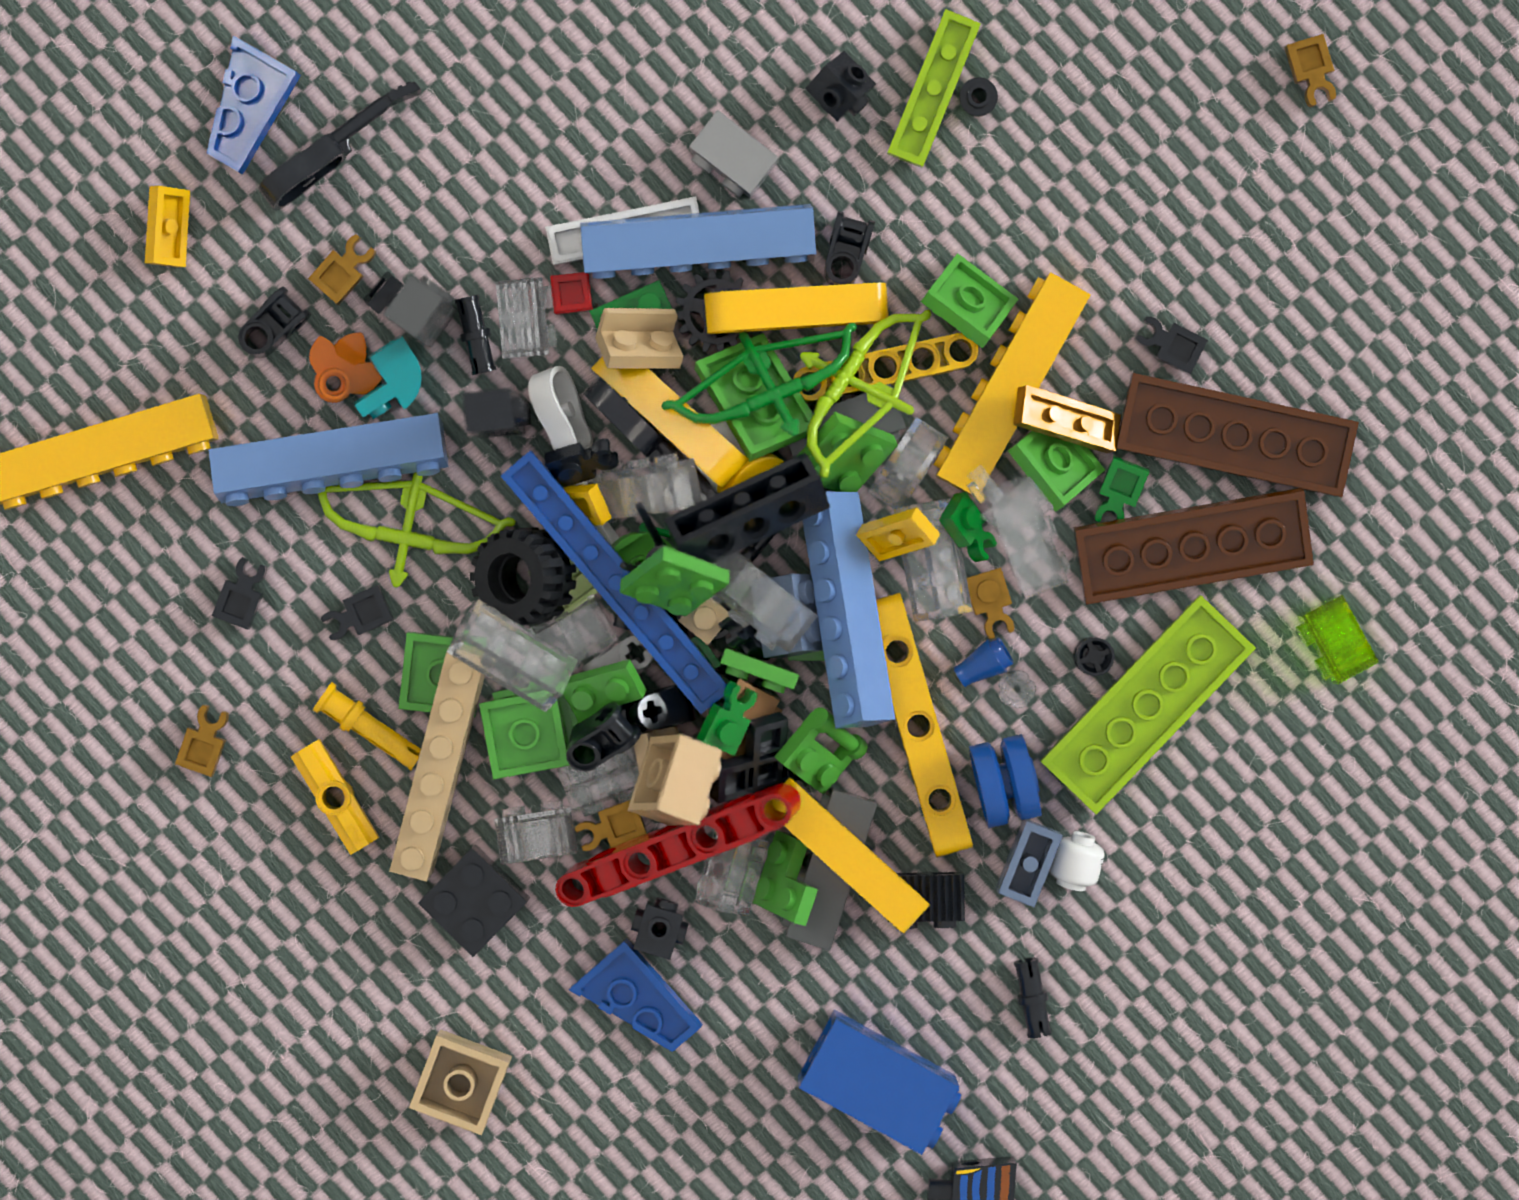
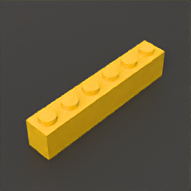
(1023, 362)
(106, 448)

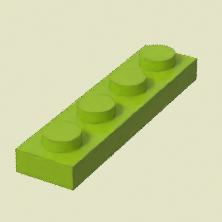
(933, 88)

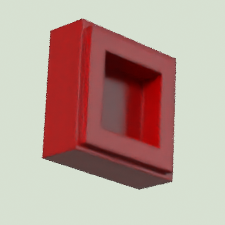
(571, 293)

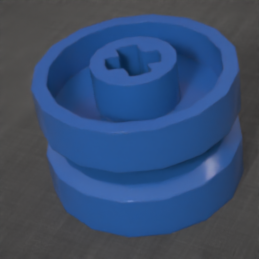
(1004, 781)

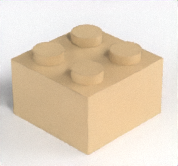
(675, 780)
(460, 1082)

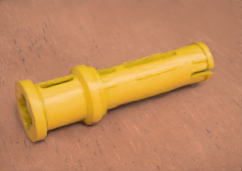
(354, 717)

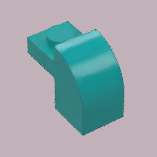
(400, 375)

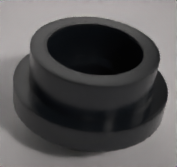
(972, 107)

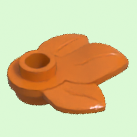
(344, 361)

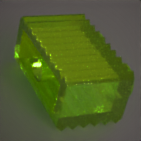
(1336, 639)

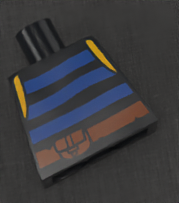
(977, 1180)

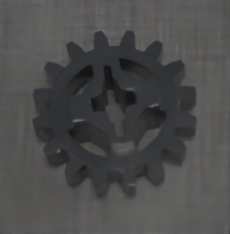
(697, 306)

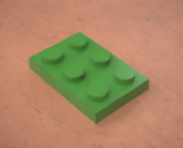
(761, 430)

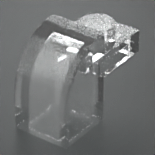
(908, 464)
(1010, 511)

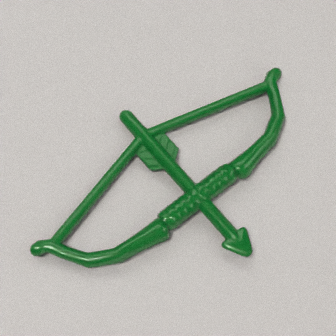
(758, 363)

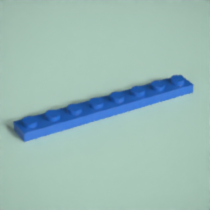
(602, 568)

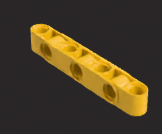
(925, 752)

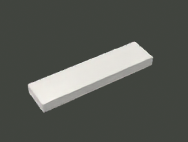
(566, 240)

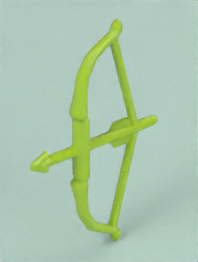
(877, 394)
(412, 499)

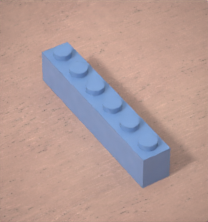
(698, 239)
(328, 459)
(848, 614)

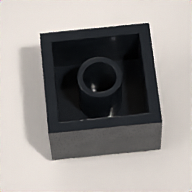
(474, 900)

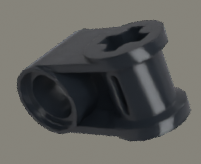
(847, 243)
(274, 322)
(659, 709)
(604, 734)

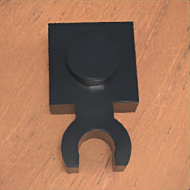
(1176, 347)
(576, 464)
(238, 600)
(364, 612)
(743, 638)

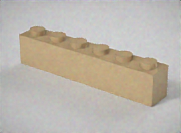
(437, 770)

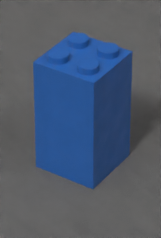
(879, 1083)

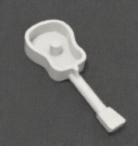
(562, 417)

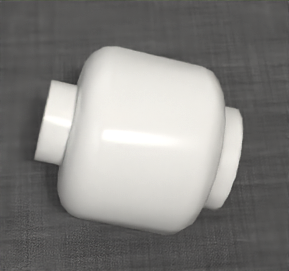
(1077, 861)

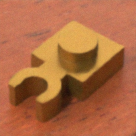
(1309, 63)
(338, 274)
(989, 595)
(201, 747)
(615, 825)

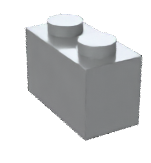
(733, 155)

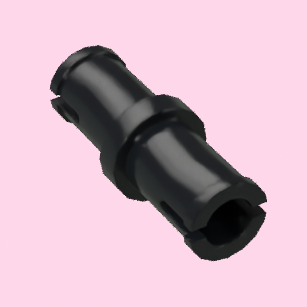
(475, 334)
(1032, 997)

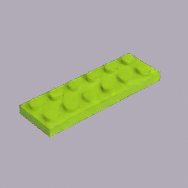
(1147, 704)

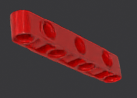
(678, 846)

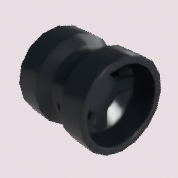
(1099, 655)

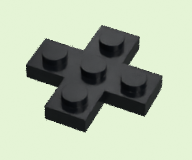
(758, 766)

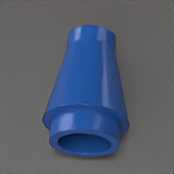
(985, 662)

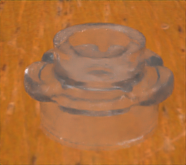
(1020, 679)

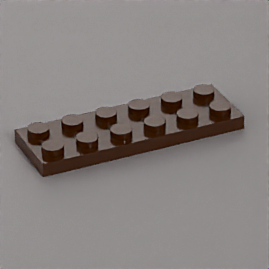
(1237, 435)
(1194, 546)

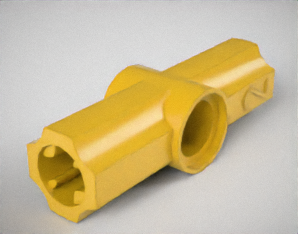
(322, 773)

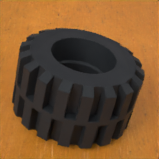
(548, 570)

